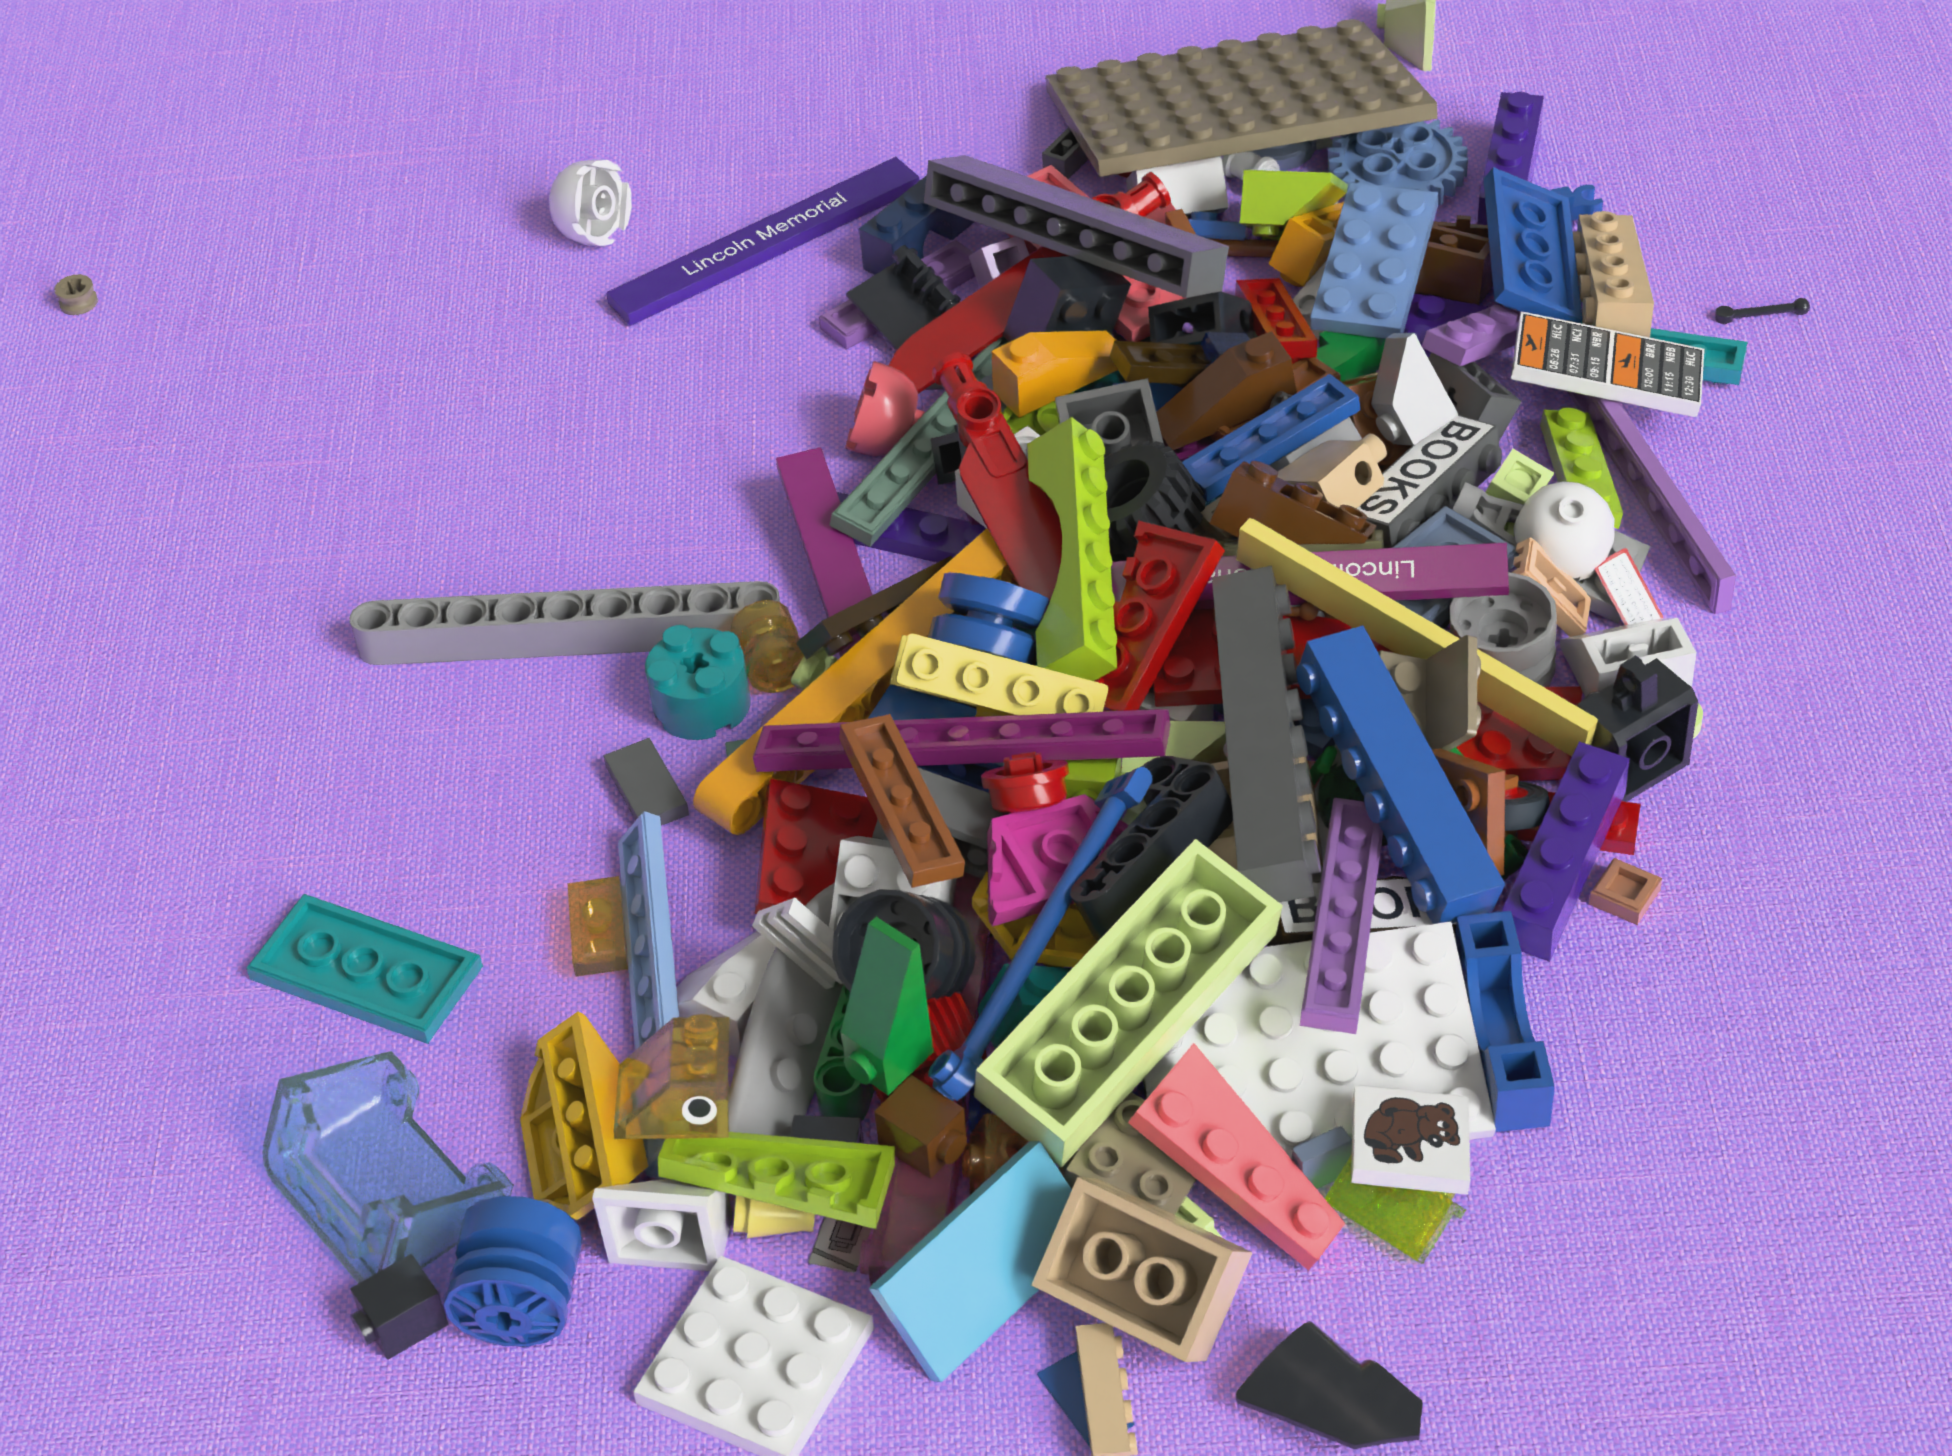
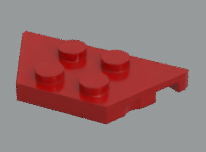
(1515, 748)

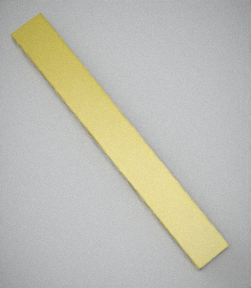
(1411, 635)

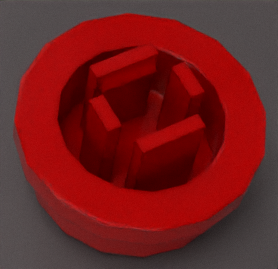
(1026, 783)

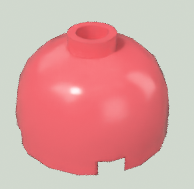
(883, 411)

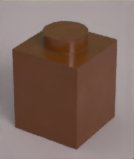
(921, 1126)

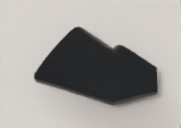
(1331, 1393)

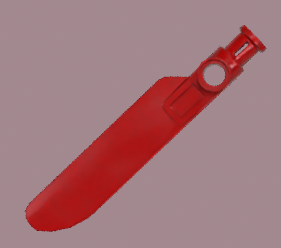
(984, 314)
(998, 479)

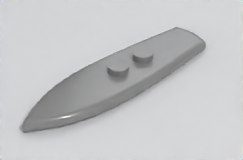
(782, 1042)

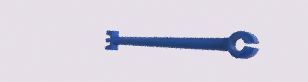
(956, 1071)

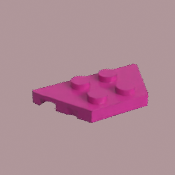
(1032, 852)

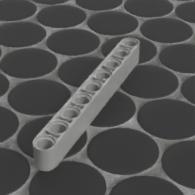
(543, 622)

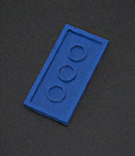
(1531, 248)

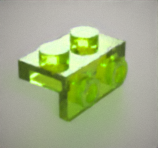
(1400, 1216)

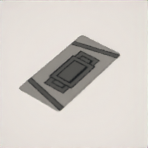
(839, 1245)

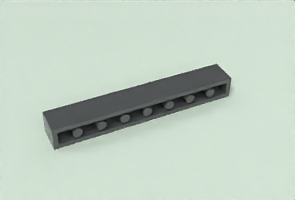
(1077, 226)
(1262, 735)

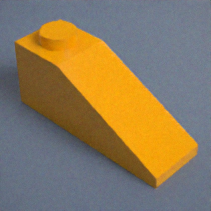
(1305, 244)
(1049, 365)

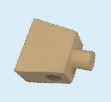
(1340, 470)

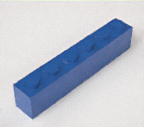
(1398, 777)

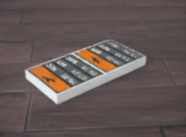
(1608, 364)

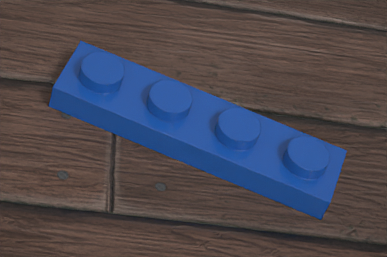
(1273, 433)

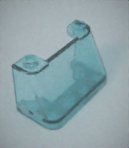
(365, 1169)

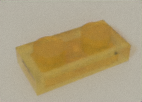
(597, 926)

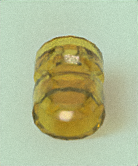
(768, 644)

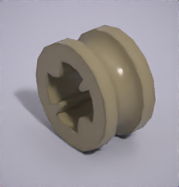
(76, 294)

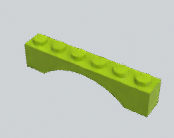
(1078, 625)

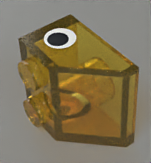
(677, 1082)

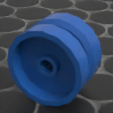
(990, 613)

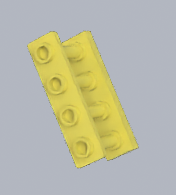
(991, 680)

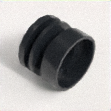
(937, 926)

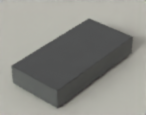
(646, 782)

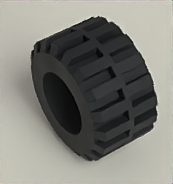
(1151, 487)

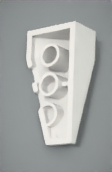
(727, 985)

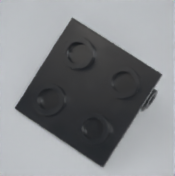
(902, 297)

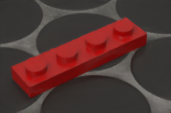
(1277, 312)

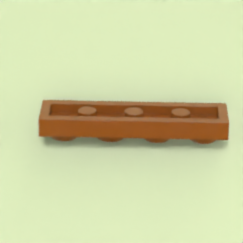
(901, 801)

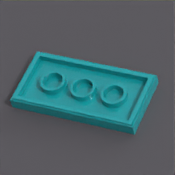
(365, 968)

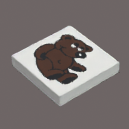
(1410, 1139)

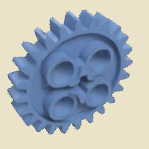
(1402, 157)

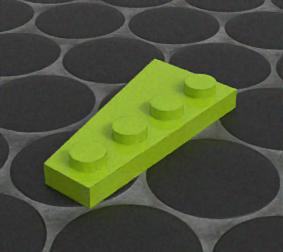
(798, 1173)

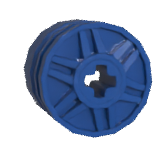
(513, 1271)

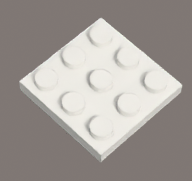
(754, 1360)

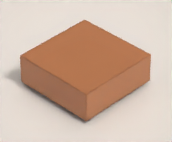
(1625, 891)

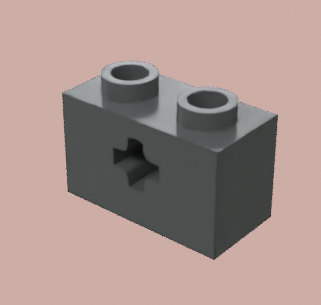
(1476, 393)

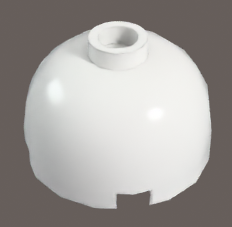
(590, 202)
(1569, 525)

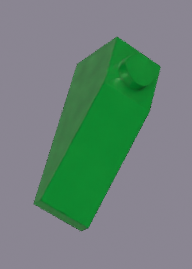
(887, 1010)

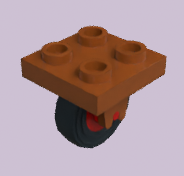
(1493, 800)

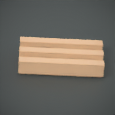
(1570, 598)

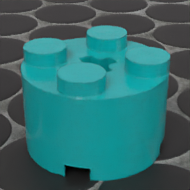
(697, 681)

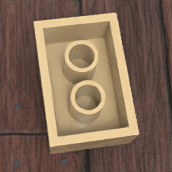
(1141, 1269)

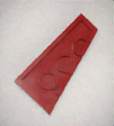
(1155, 604)

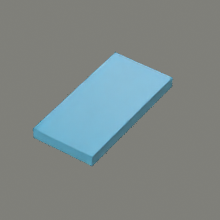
(975, 1263)

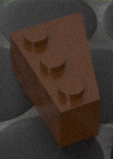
(1457, 262)

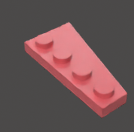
(1228, 1150)

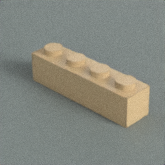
(1102, 1391)

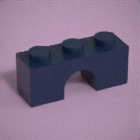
(905, 223)

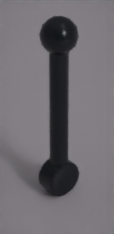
(1725, 314)

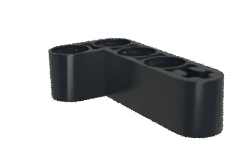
(1182, 806)

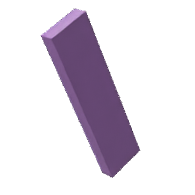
(851, 327)

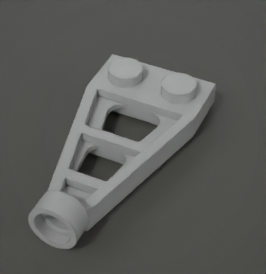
(1493, 514)

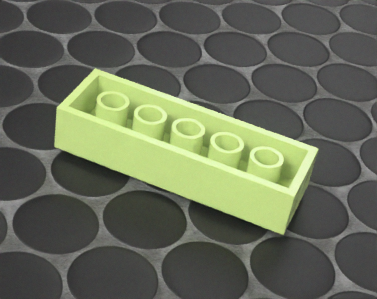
(1127, 1002)

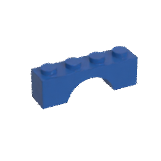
(1511, 1059)

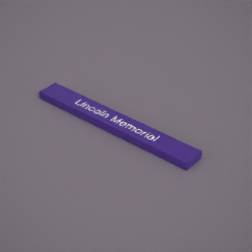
(761, 241)

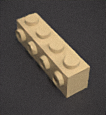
(1612, 274)

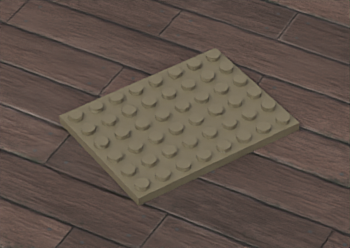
(1236, 97)

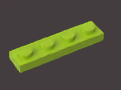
(1578, 454)

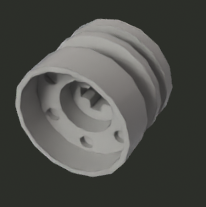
(1512, 627)

